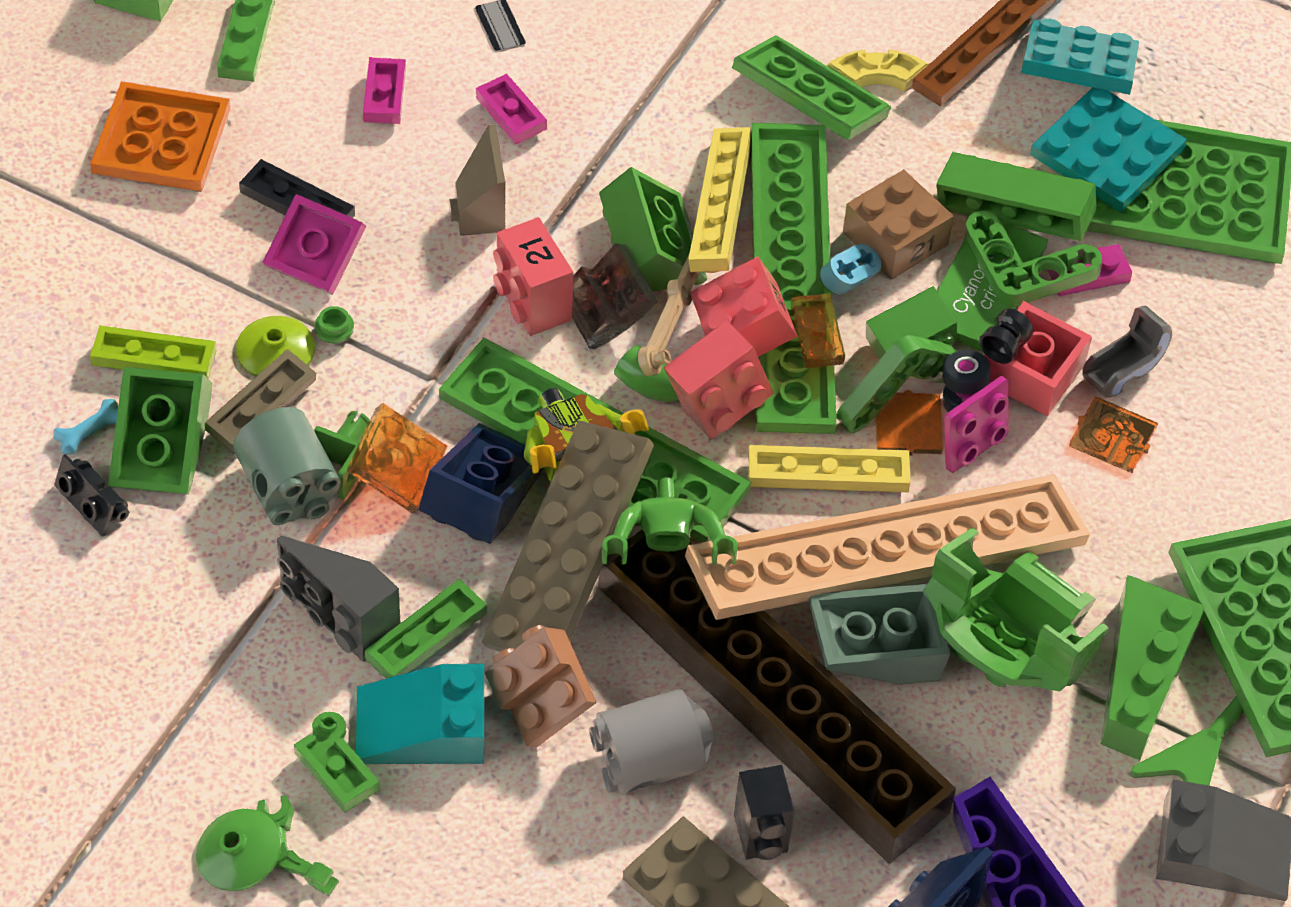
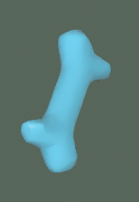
(73, 436)

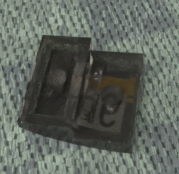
(610, 297)

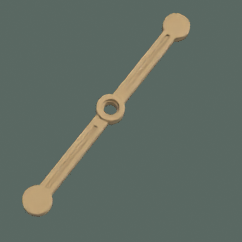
(654, 354)

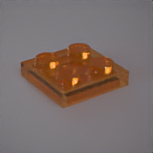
(396, 457)

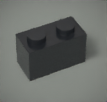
(764, 812)

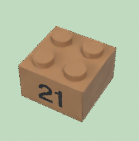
(898, 223)

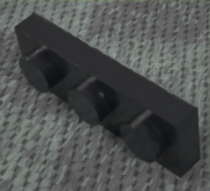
(278, 188)

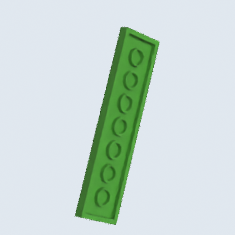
(505, 395)

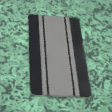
(500, 25)

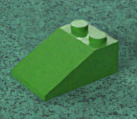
(159, 430)

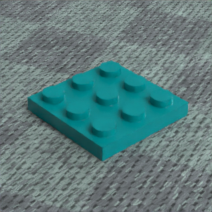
(1081, 56)
(1109, 146)

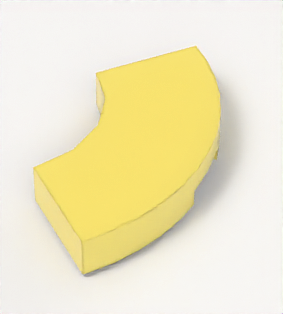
(881, 68)

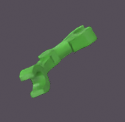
(315, 874)

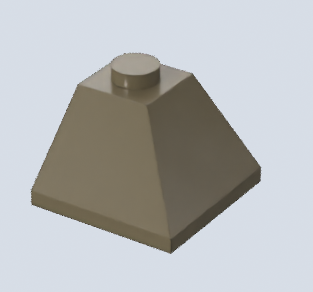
(481, 189)

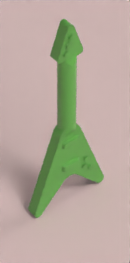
(1194, 756)

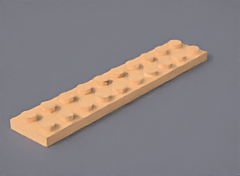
(884, 545)

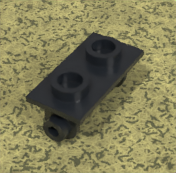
(82, 489)

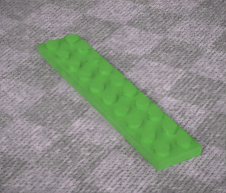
(794, 245)

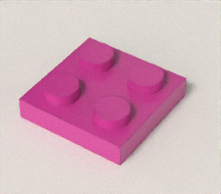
(314, 244)

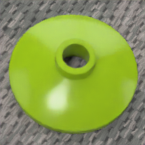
(257, 350)

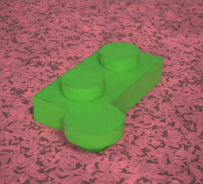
(335, 762)

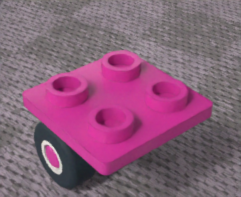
(975, 410)

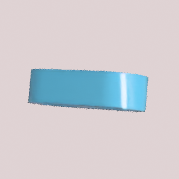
(848, 264)

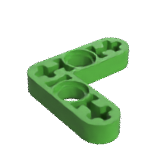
(1016, 271)
(904, 359)

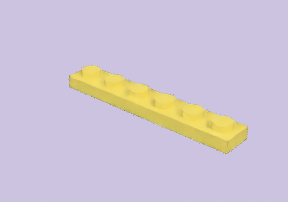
(720, 200)

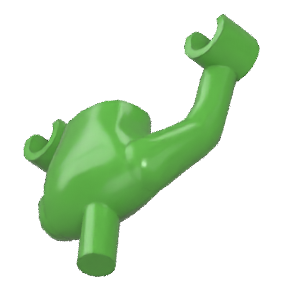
(668, 525)

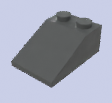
(1224, 842)

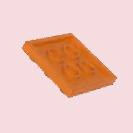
(160, 136)

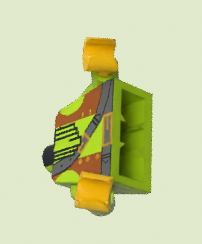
(557, 421)

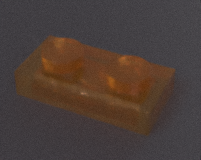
(817, 330)

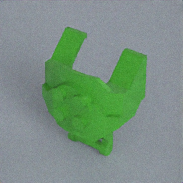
(1011, 622)

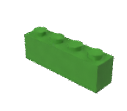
(1017, 195)

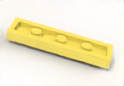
(829, 468)

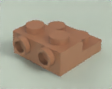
(540, 684)

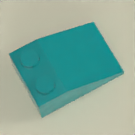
(423, 717)

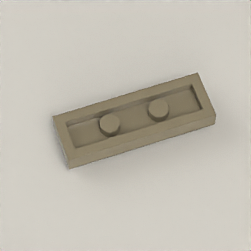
(271, 389)

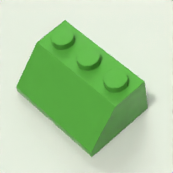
(650, 224)

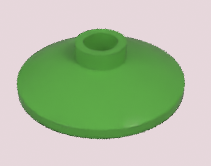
(246, 862)

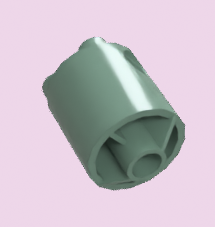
(286, 465)

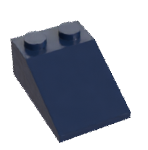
(479, 484)
(951, 883)

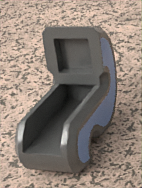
(1129, 355)

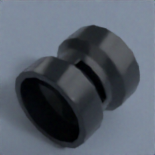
(1004, 338)

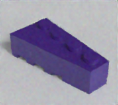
(1019, 866)

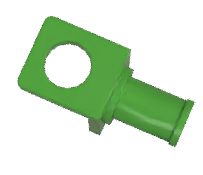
(342, 446)

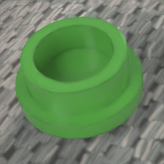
(334, 325)

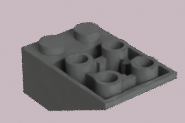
(339, 593)

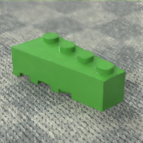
(1147, 656)

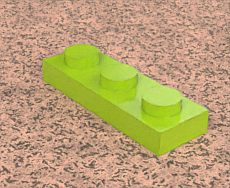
(149, 350)

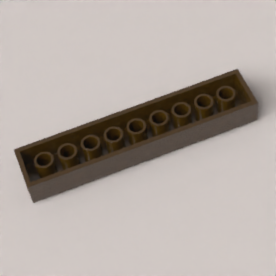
(784, 701)

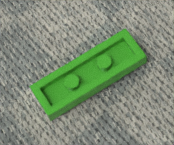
(245, 39)
(426, 631)

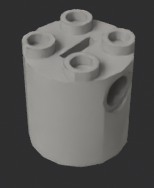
(652, 741)

